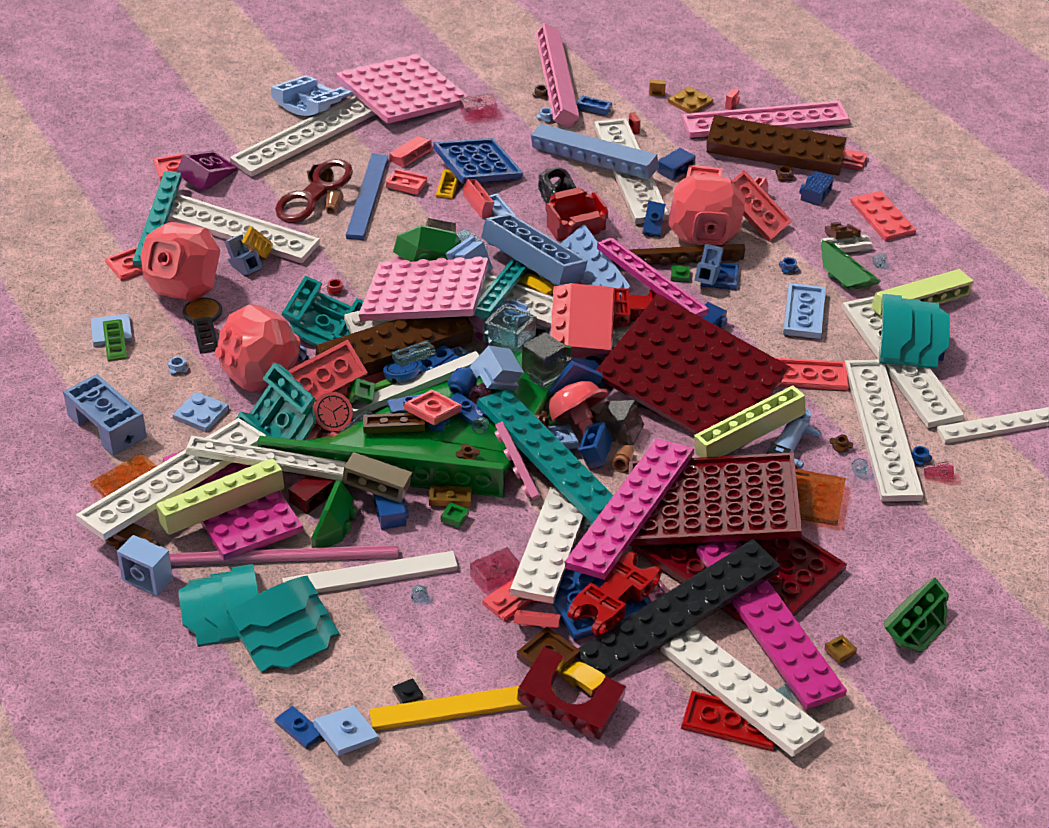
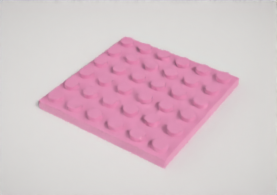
(401, 88)
(425, 289)

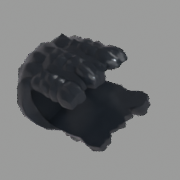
(546, 187)

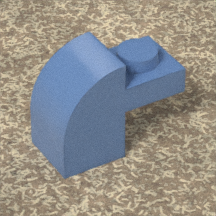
(241, 258)
(709, 267)

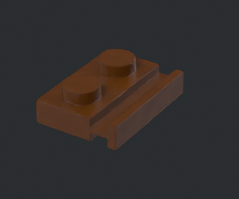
(841, 231)

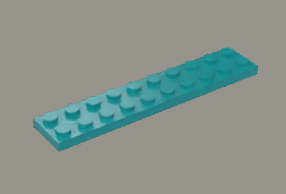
(547, 453)

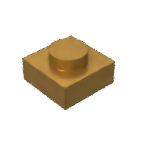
(657, 87)
(840, 648)

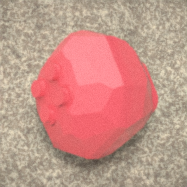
(706, 210)
(180, 261)
(252, 343)

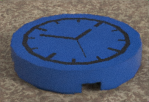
(402, 373)

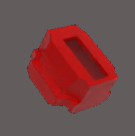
(572, 209)

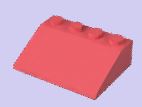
(583, 318)

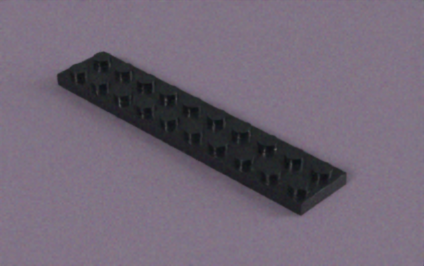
(679, 609)

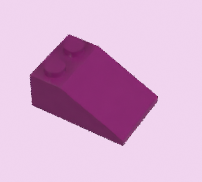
(205, 169)

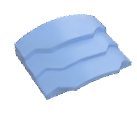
(307, 97)

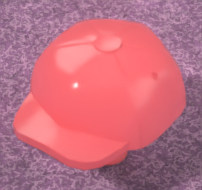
(576, 402)

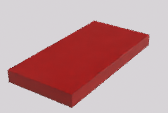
(714, 718)

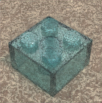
(509, 328)

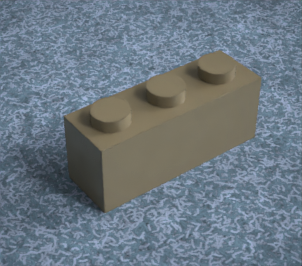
(376, 477)

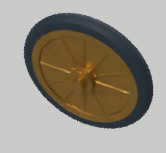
(202, 308)

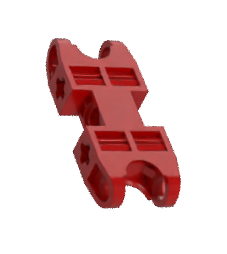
(629, 306)
(608, 602)

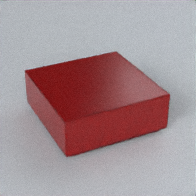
(634, 123)

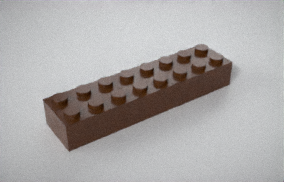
(776, 145)
(376, 343)

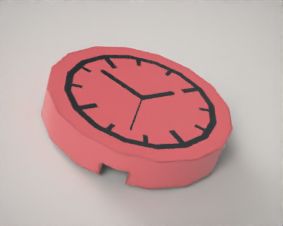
(332, 411)

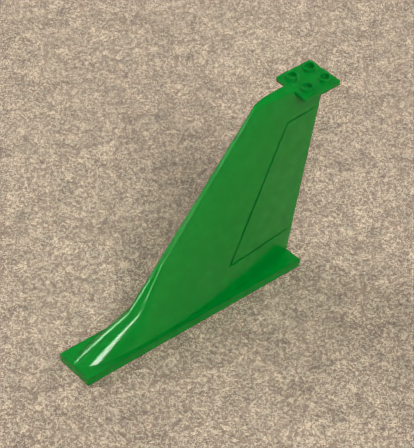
(428, 453)

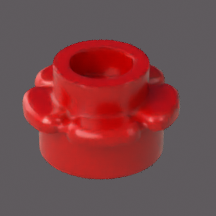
(335, 286)

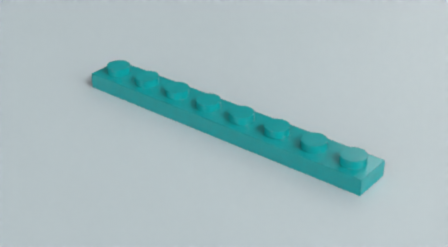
(160, 209)
(500, 289)

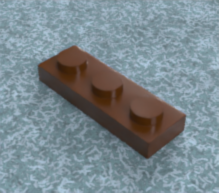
(392, 423)

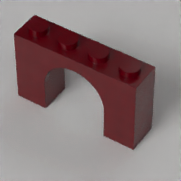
(588, 717)

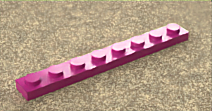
(650, 276)

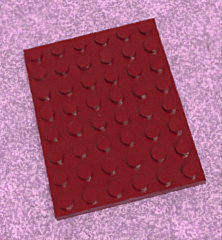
(689, 367)
(727, 502)
(803, 573)

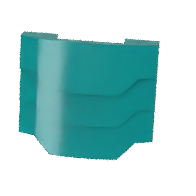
(316, 315)
(912, 332)
(283, 408)
(210, 599)
(283, 624)

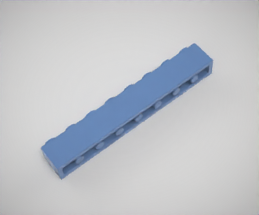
(595, 151)

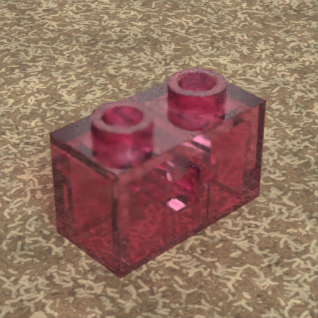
(478, 107)
(494, 569)

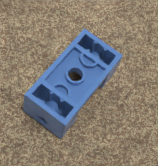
(116, 418)

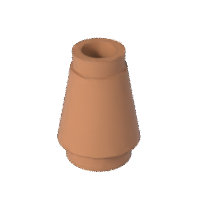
(333, 200)
(622, 458)

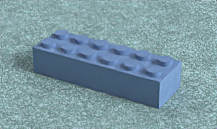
(534, 249)

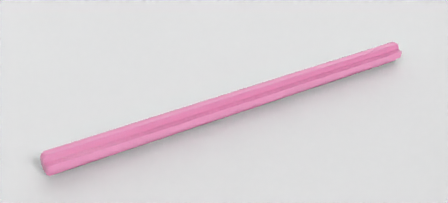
(287, 555)

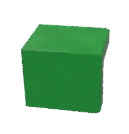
(361, 391)

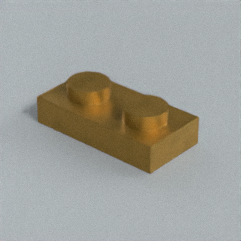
(450, 494)

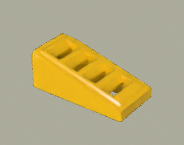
(447, 175)
(257, 242)

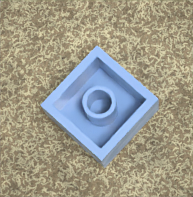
(145, 565)

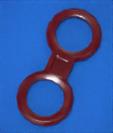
(314, 191)

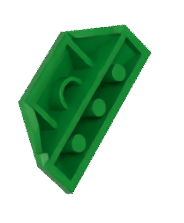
(425, 243)
(845, 268)
(335, 518)
(919, 617)

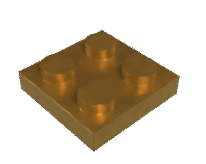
(690, 100)

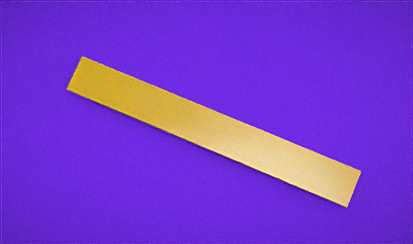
(445, 708)

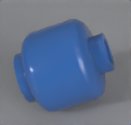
(462, 381)

